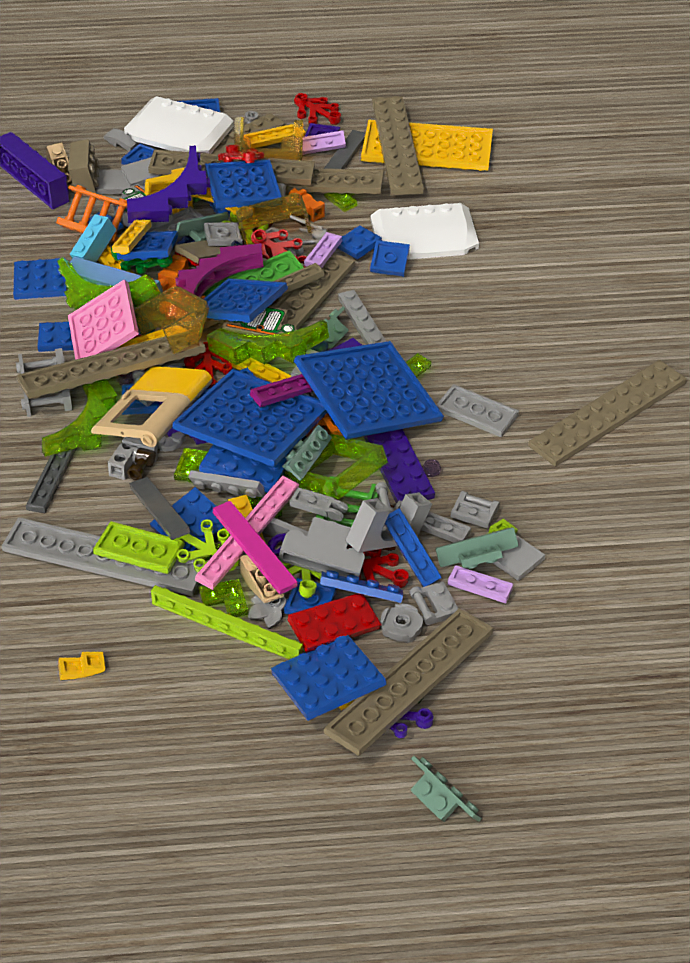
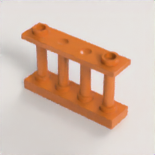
(68, 221)

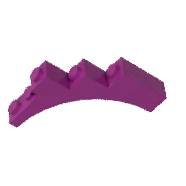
(211, 270)

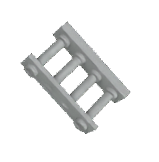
(62, 398)

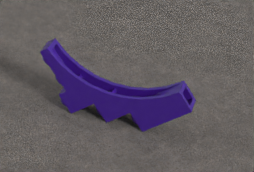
(160, 204)

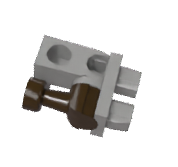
(130, 452)

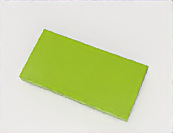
(138, 547)

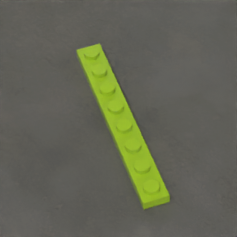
(226, 623)

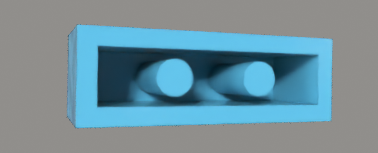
(94, 239)

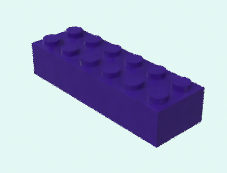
(33, 171)

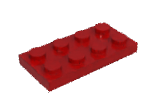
(333, 619)

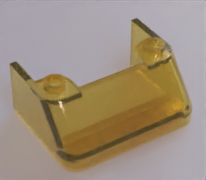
(290, 146)
(270, 212)
(177, 313)

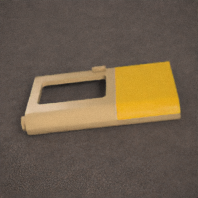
(173, 386)

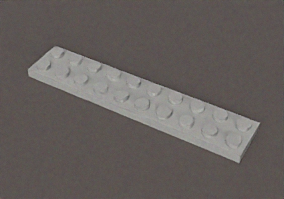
(76, 551)

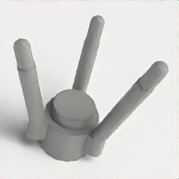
(317, 233)

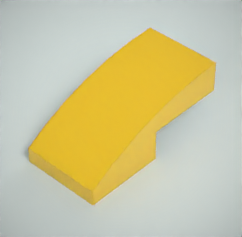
(84, 666)

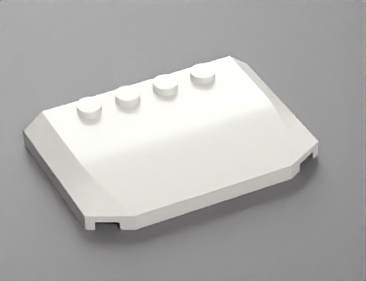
(178, 126)
(428, 229)

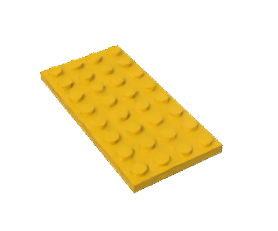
(438, 146)

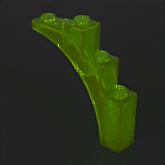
(82, 292)
(265, 348)
(78, 434)

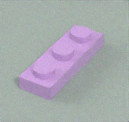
(323, 142)
(323, 249)
(480, 584)

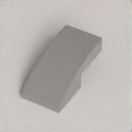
(118, 137)

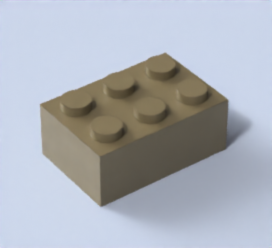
(83, 165)

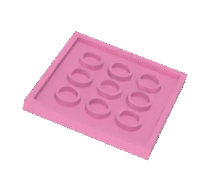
(103, 322)

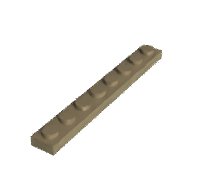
(293, 280)

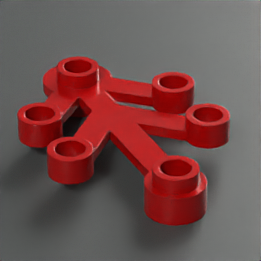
(302, 100)
(233, 152)
(279, 247)
(208, 363)
(399, 577)

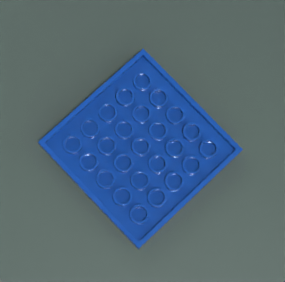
(368, 389)
(237, 423)

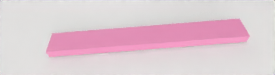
(258, 518)

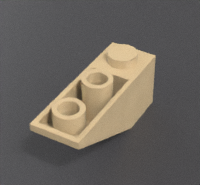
(57, 156)
(256, 580)

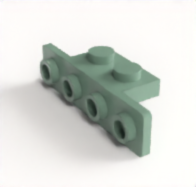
(195, 226)
(335, 328)
(306, 452)
(477, 549)
(438, 795)

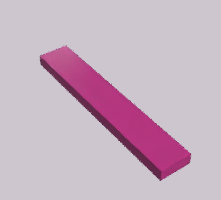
(255, 547)

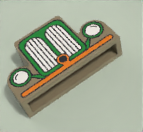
(269, 322)

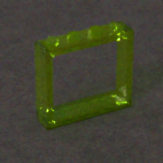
(369, 459)

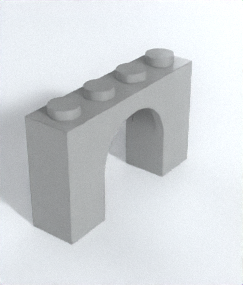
(368, 530)

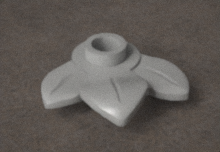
(269, 611)

